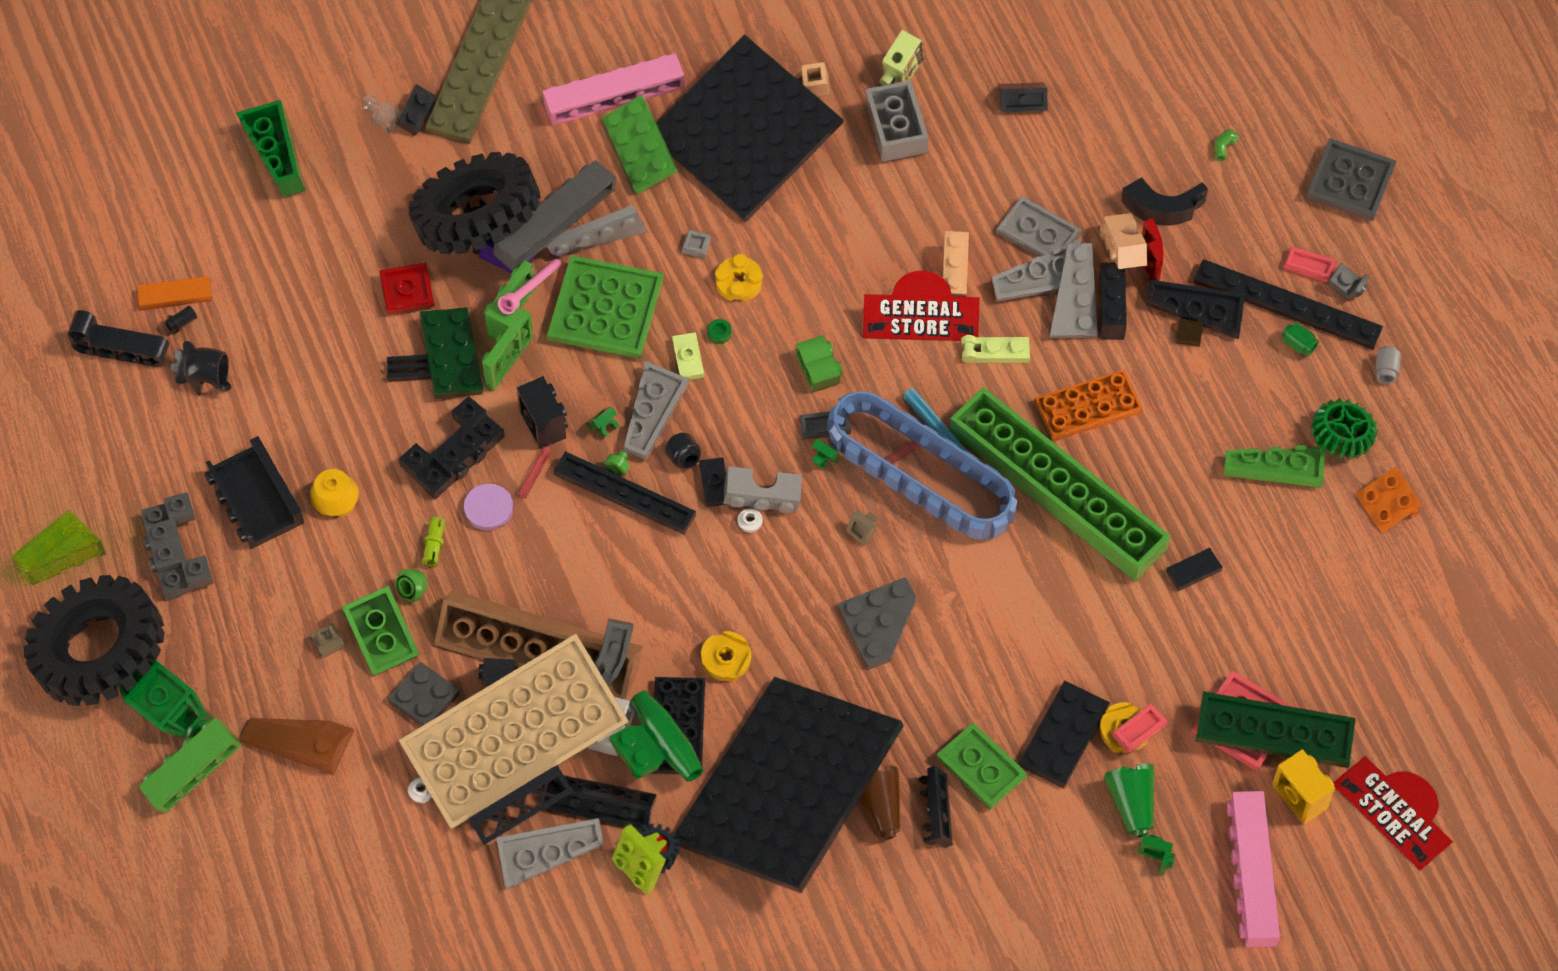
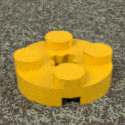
(739, 266)
(721, 644)
(1112, 720)

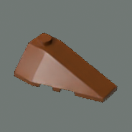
(304, 741)

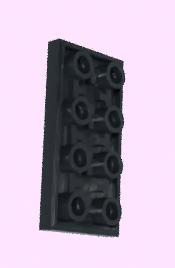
(685, 703)

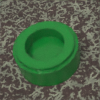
(719, 331)

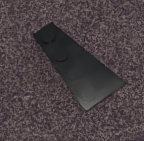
(1212, 307)

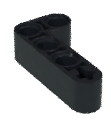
(115, 343)

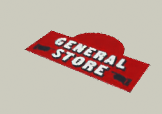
(920, 310)
(1399, 807)

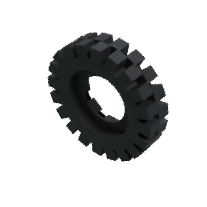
(448, 232)
(84, 680)

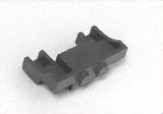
(168, 559)

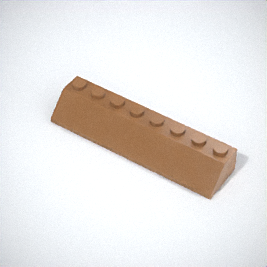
(503, 632)

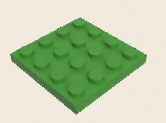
(605, 307)

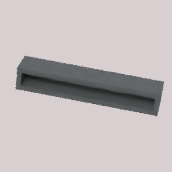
(556, 214)

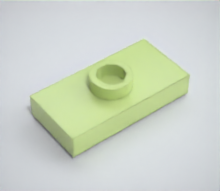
(688, 356)

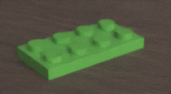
(639, 144)

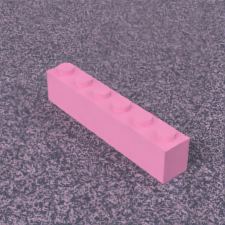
(613, 89)
(1254, 869)

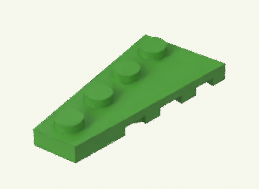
(1288, 466)

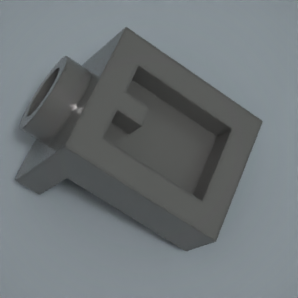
(1347, 282)

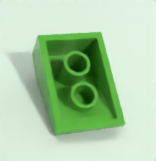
(380, 630)

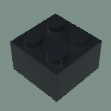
(542, 412)

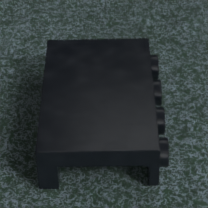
(254, 495)

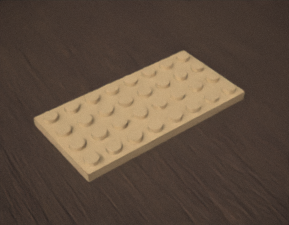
(513, 731)

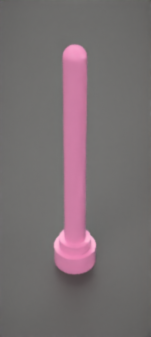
(510, 301)

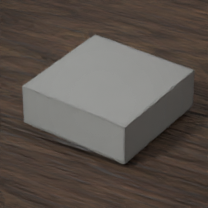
(696, 244)

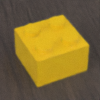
(1303, 786)

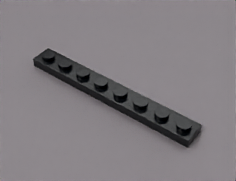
(1290, 304)

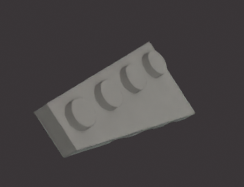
(603, 230)
(1033, 278)
(1076, 300)
(655, 403)
(541, 850)

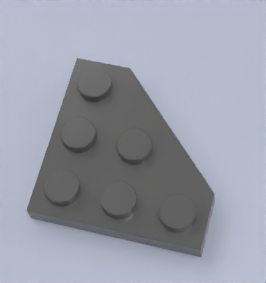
(878, 620)

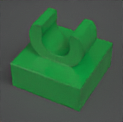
(601, 419)
(824, 454)

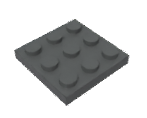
(1351, 179)

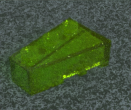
(57, 548)

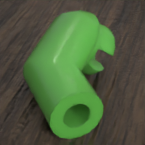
(1222, 141)

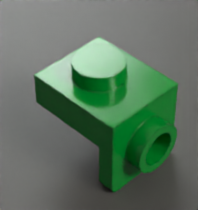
(1156, 848)

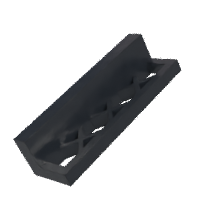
(515, 796)
(604, 802)

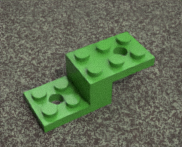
(509, 331)

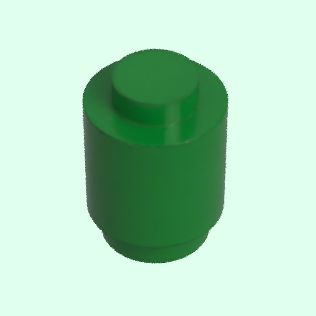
(1300, 339)

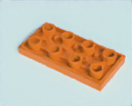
(1087, 405)

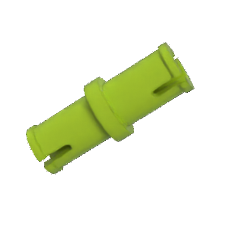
(433, 542)

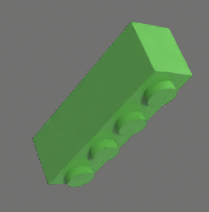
(190, 765)

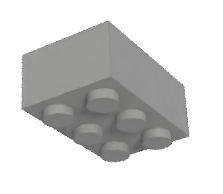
(896, 121)

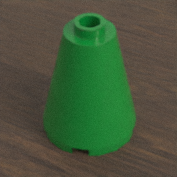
(1133, 796)

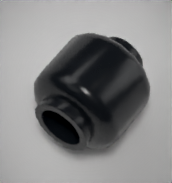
(683, 450)

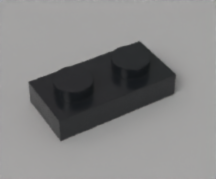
(415, 109)

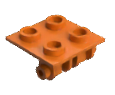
(1389, 500)

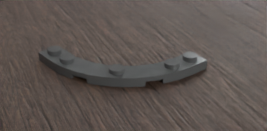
(613, 649)

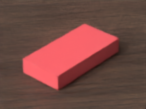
(1309, 264)
(1139, 728)

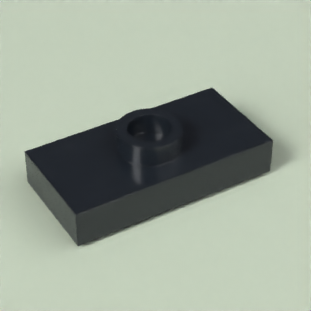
(713, 481)

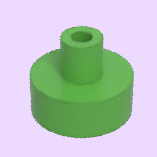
(617, 463)

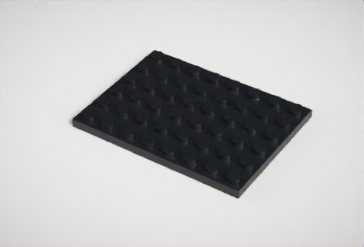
(788, 784)

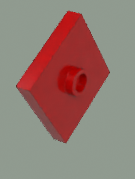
(406, 288)

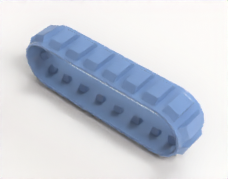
(930, 440)

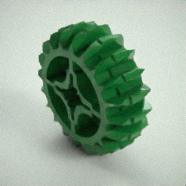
(1341, 433)

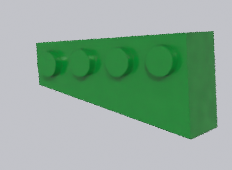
(273, 140)

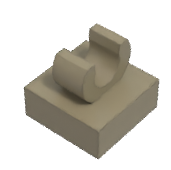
(862, 526)
(327, 640)

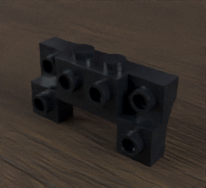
(458, 453)

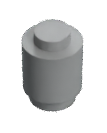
(1387, 364)

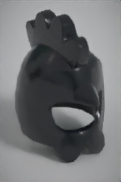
(201, 366)

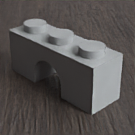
(742, 491)

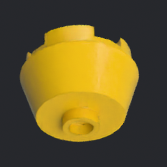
(334, 493)

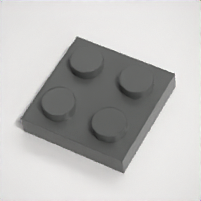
(423, 695)

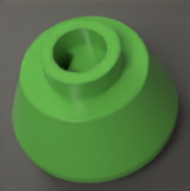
(411, 584)

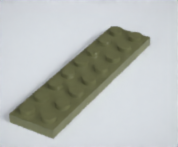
(477, 69)

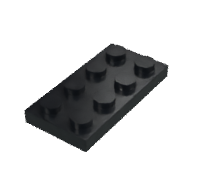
(1064, 734)

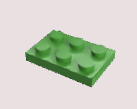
(981, 766)

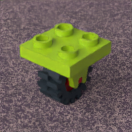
(646, 854)

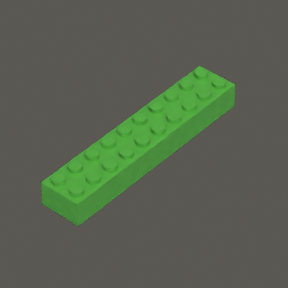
(1059, 484)

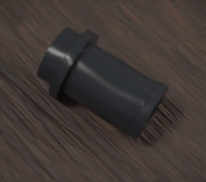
(180, 319)

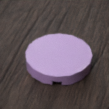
(488, 507)

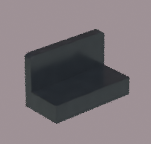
(1023, 97)

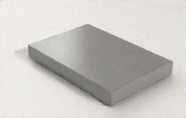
(1036, 228)

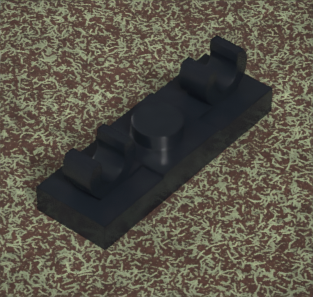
(937, 807)

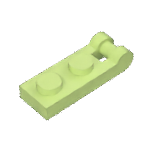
(995, 349)

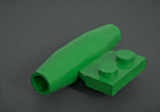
(656, 740)

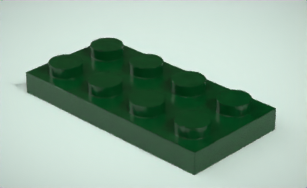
(451, 353)

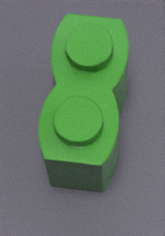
(818, 363)

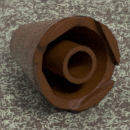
(882, 803)

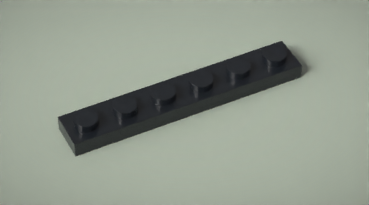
(624, 493)

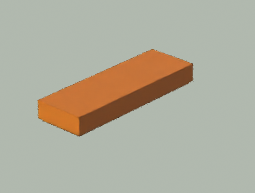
(174, 293)

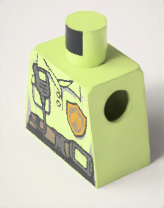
(902, 59)

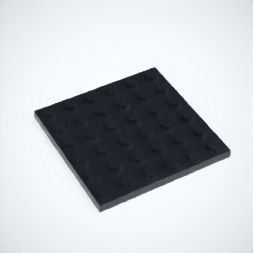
(746, 127)

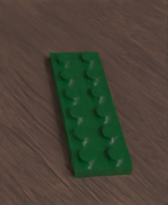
(1275, 729)

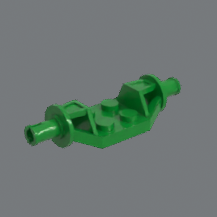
(166, 702)

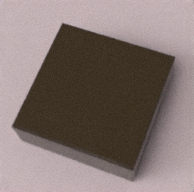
(1189, 332)

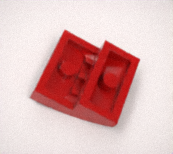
(1154, 249)

